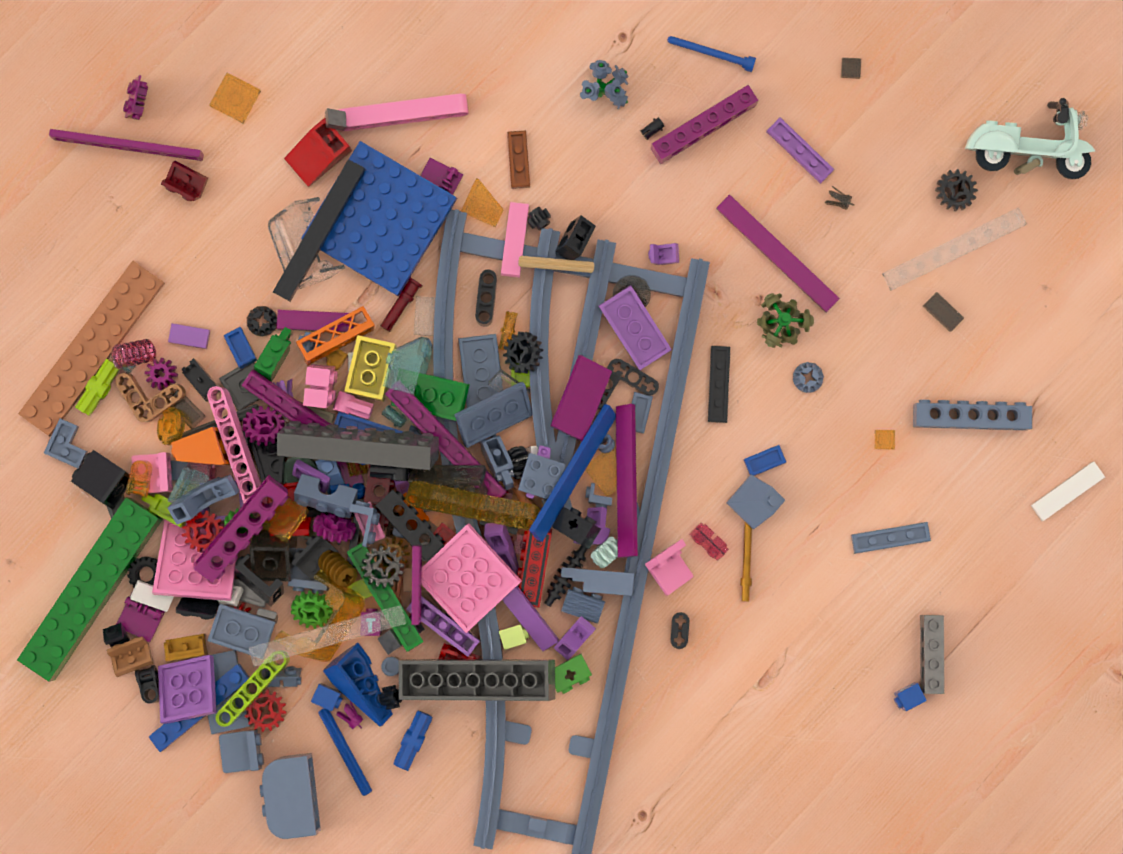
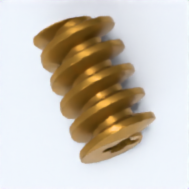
(337, 568)

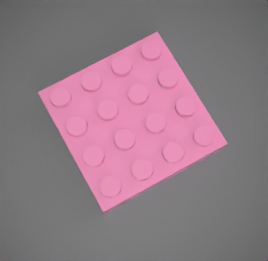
(176, 570)
(468, 578)

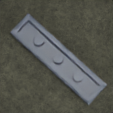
(890, 537)

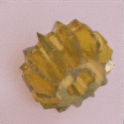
(398, 548)

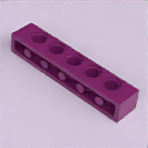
(704, 124)
(268, 488)

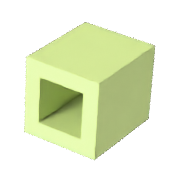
(513, 636)

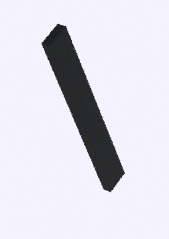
(319, 230)

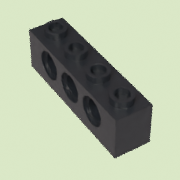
(386, 507)

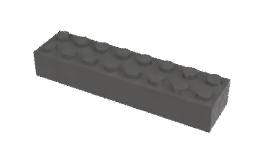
(358, 445)
(477, 679)

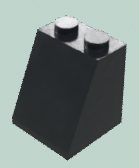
(101, 479)

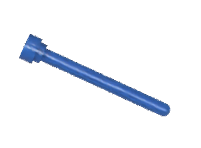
(746, 62)

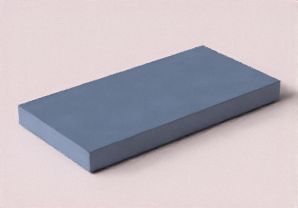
(479, 364)
(494, 414)
(222, 664)

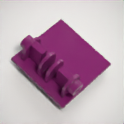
(135, 89)
(442, 175)
(140, 619)

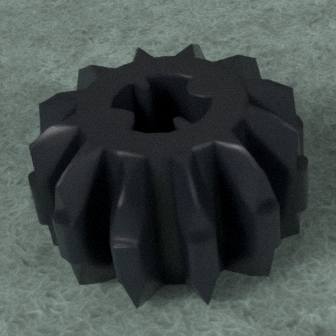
(519, 458)

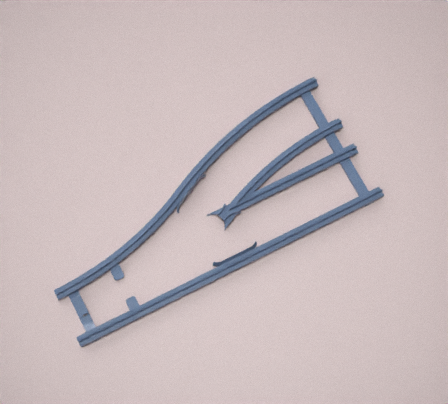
(497, 728)

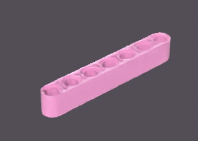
(406, 112)
(231, 442)

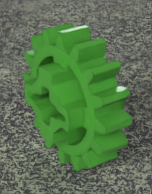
(311, 609)

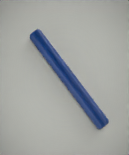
(345, 751)

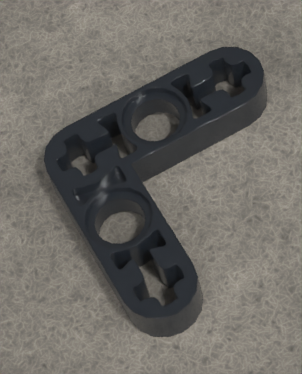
(616, 377)

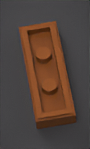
(518, 159)

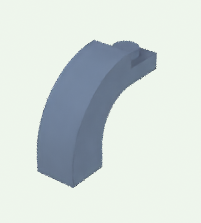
(201, 497)

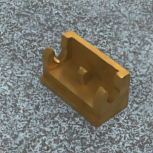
(185, 647)

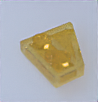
(482, 205)

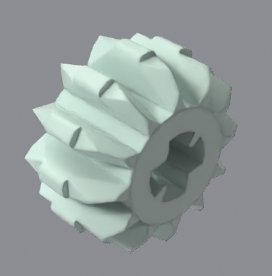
(605, 552)

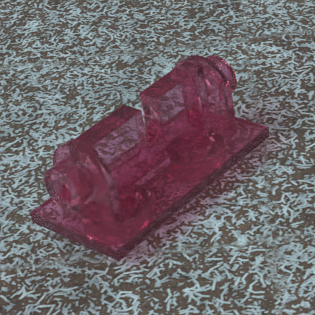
(702, 536)

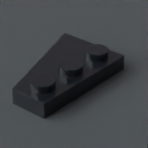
(268, 461)

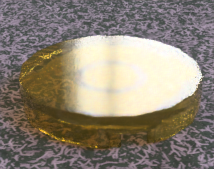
(171, 426)

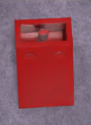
(317, 153)

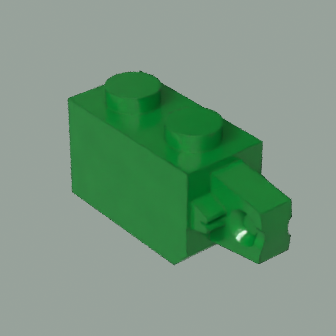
(274, 355)

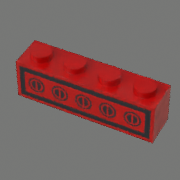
(534, 566)

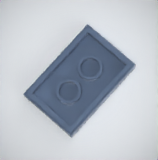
(239, 629)

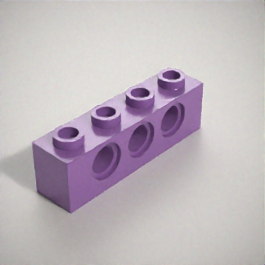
(446, 627)

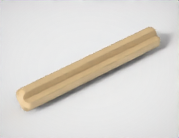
(556, 264)

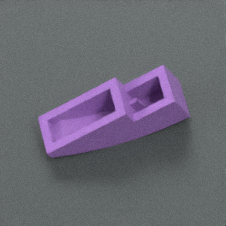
(500, 541)

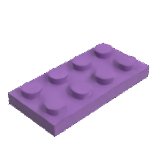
(635, 327)

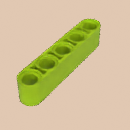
(244, 693)

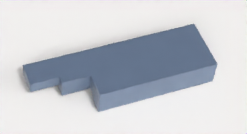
(602, 581)

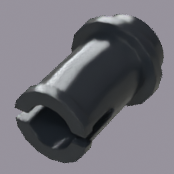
(653, 127)

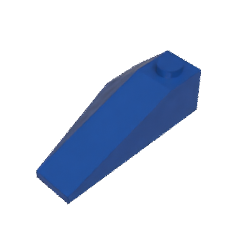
(355, 679)

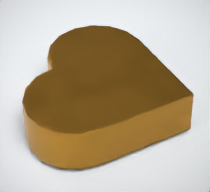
(336, 359)

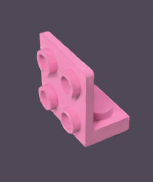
(161, 471)
(669, 568)

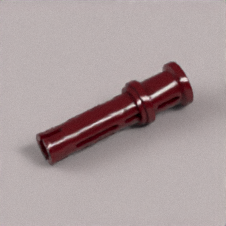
(405, 297)

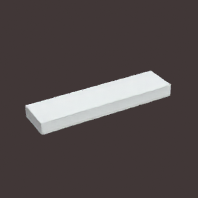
(1067, 491)

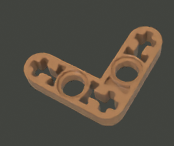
(150, 404)

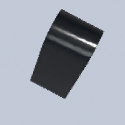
(484, 288)

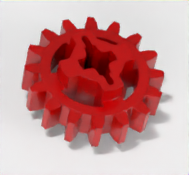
(207, 525)
(273, 714)

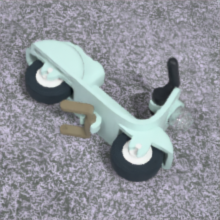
(998, 142)

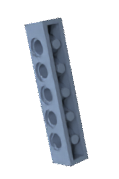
(1022, 415)

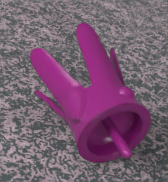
(353, 717)

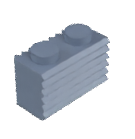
(583, 605)

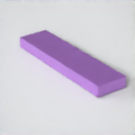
(800, 150)
(530, 619)

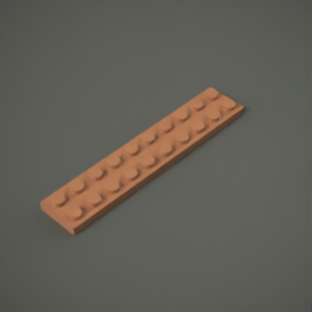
(91, 348)

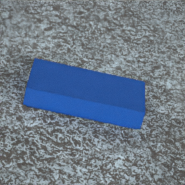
(240, 347)
(764, 460)

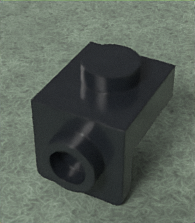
(115, 635)

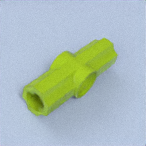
(97, 387)

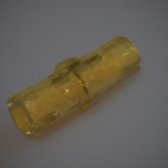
(508, 329)

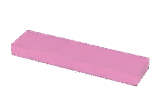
(514, 239)

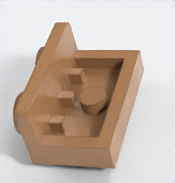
(130, 656)

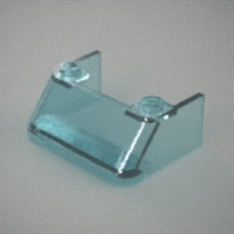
(407, 363)

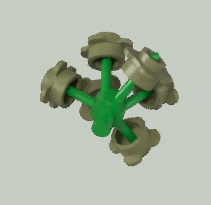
(785, 317)

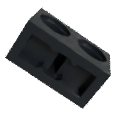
(575, 238)

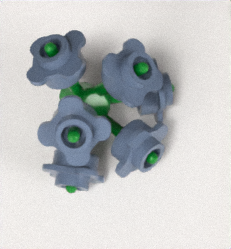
(611, 89)

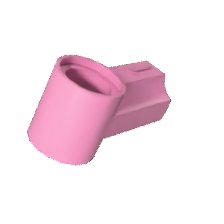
(350, 405)

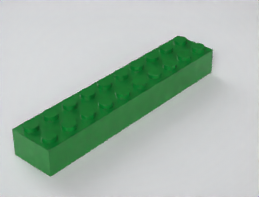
(89, 589)

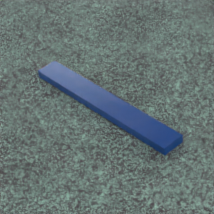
(573, 473)

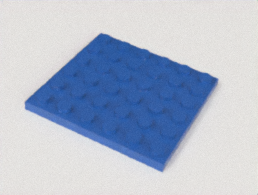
(387, 220)

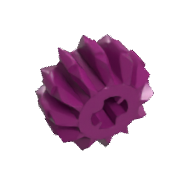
(161, 366)

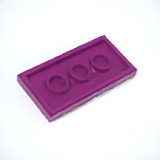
(581, 398)

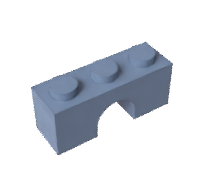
(308, 494)

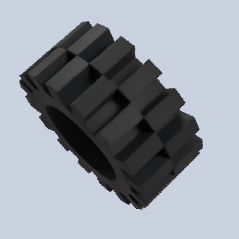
(138, 565)

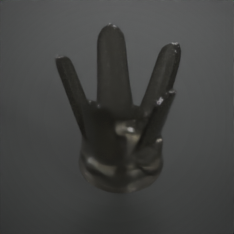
(844, 199)

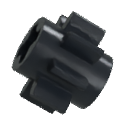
(539, 218)
(390, 697)

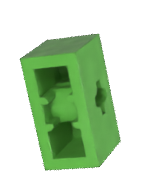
(574, 664)

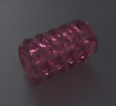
(133, 353)

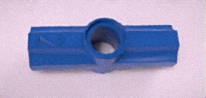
(412, 740)

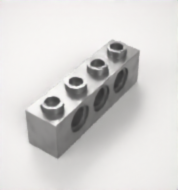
(932, 654)

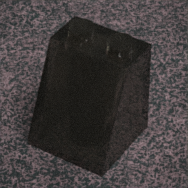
(272, 557)

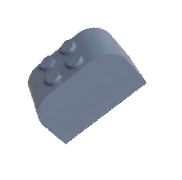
(291, 797)

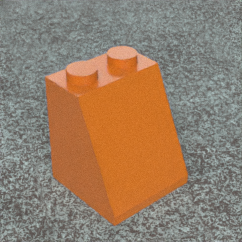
(201, 447)

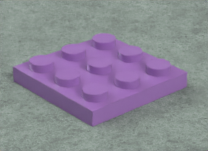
(187, 689)

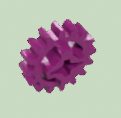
(263, 425)
(334, 527)

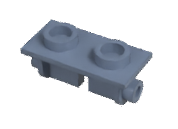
(289, 675)

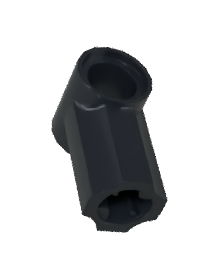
(393, 473)

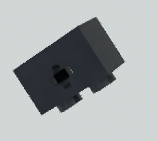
(567, 525)

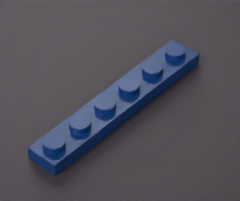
(224, 688)

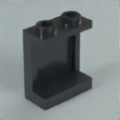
(269, 594)

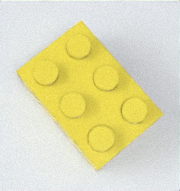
(369, 368)

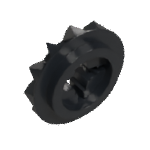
(266, 328)

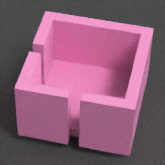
(321, 382)

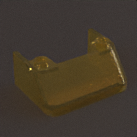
(347, 605)

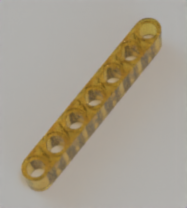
(471, 505)

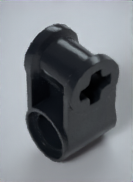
(148, 683)

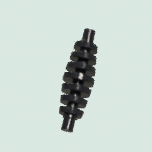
(562, 581)

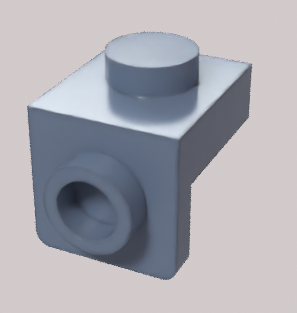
(600, 501)

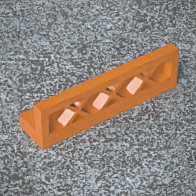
(338, 342)

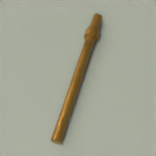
(746, 581)

